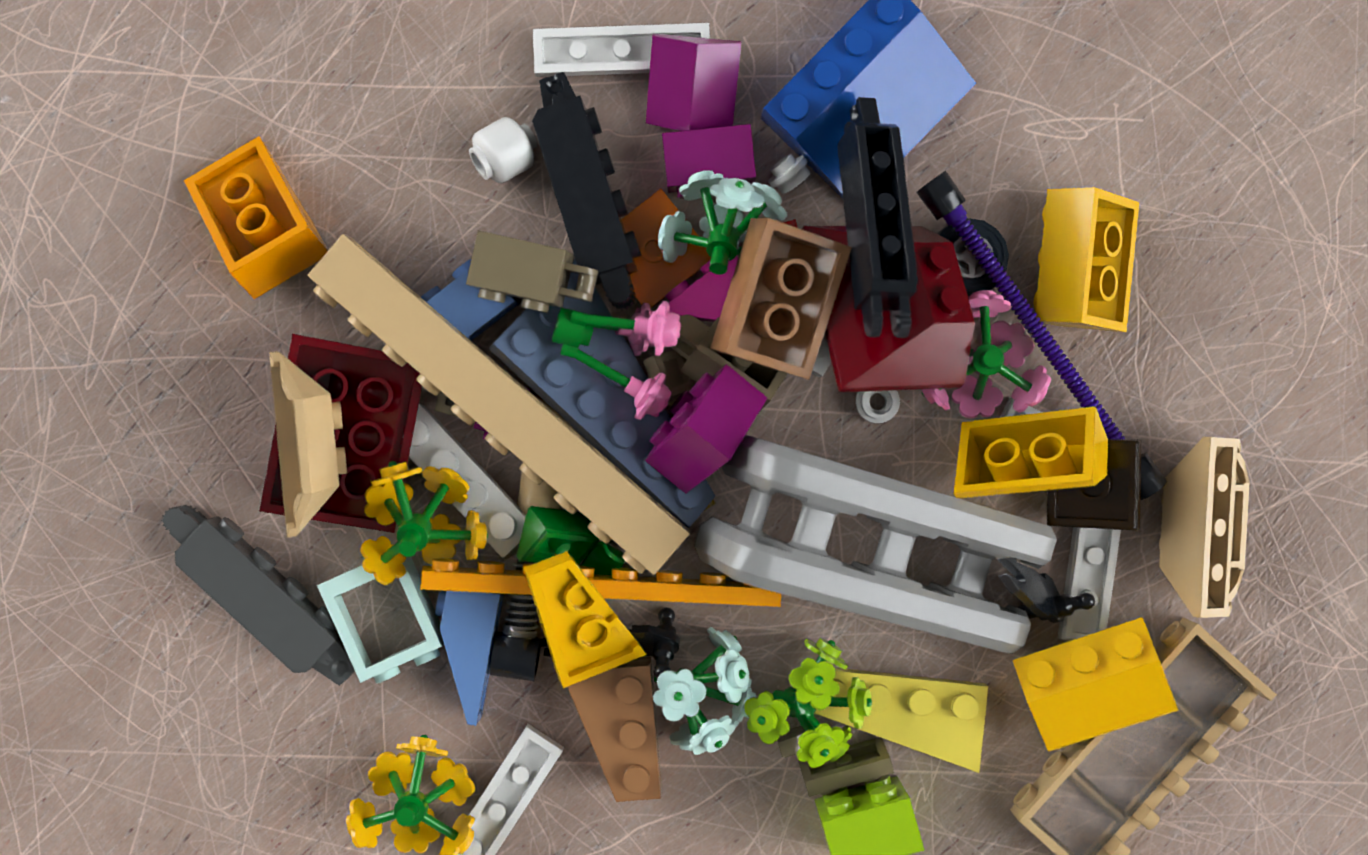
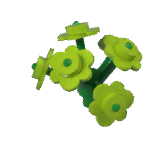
(810, 690)

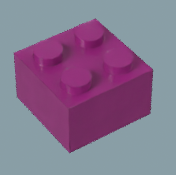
(705, 428)

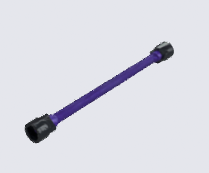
(945, 201)

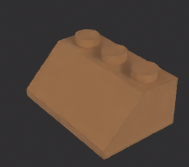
(780, 297)

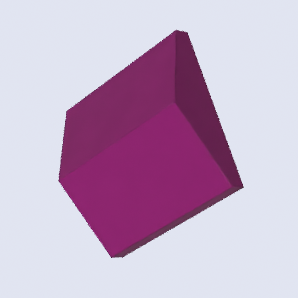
(692, 82)

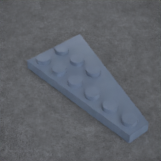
(593, 401)

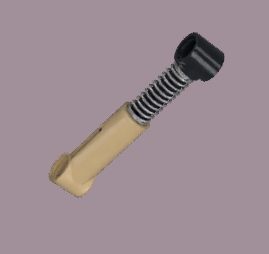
(517, 646)

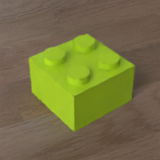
(870, 820)

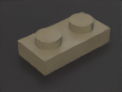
(861, 763)

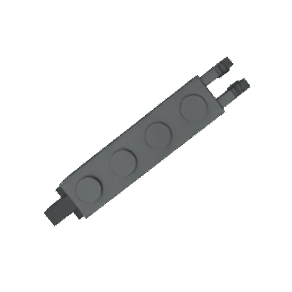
(257, 593)

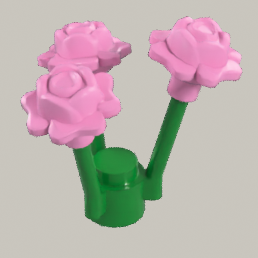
(643, 330)

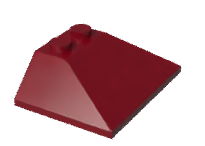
(940, 331)

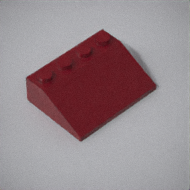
(377, 410)

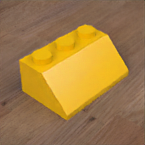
(1086, 259)
(1031, 453)
(1095, 684)

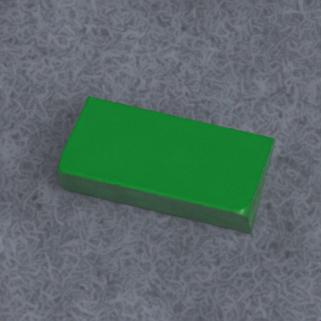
(555, 532)

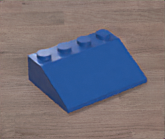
(879, 54)

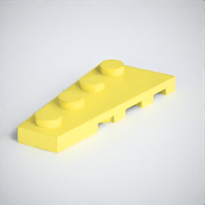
(921, 713)

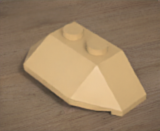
(305, 442)
(1206, 526)

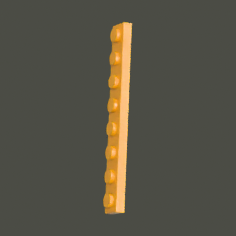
(622, 584)

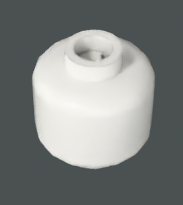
(503, 150)

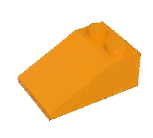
(255, 218)

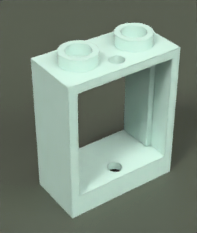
(421, 605)

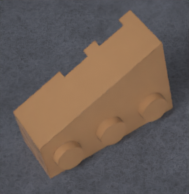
(623, 728)

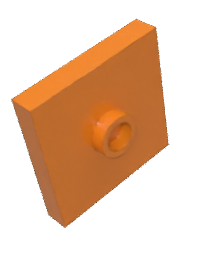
(654, 274)

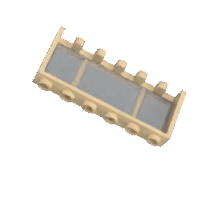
(1113, 782)

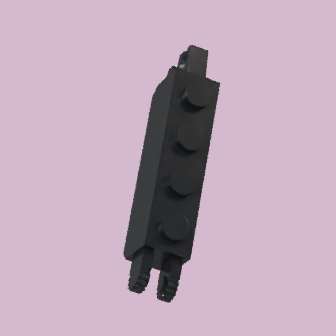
(584, 190)
(877, 219)

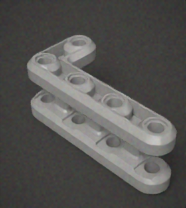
(882, 588)

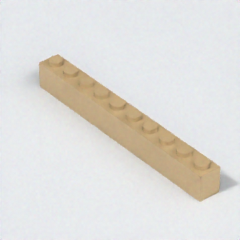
(499, 404)

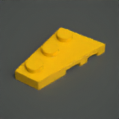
(577, 621)

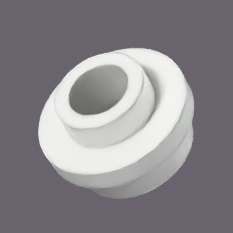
(788, 173)
(887, 412)

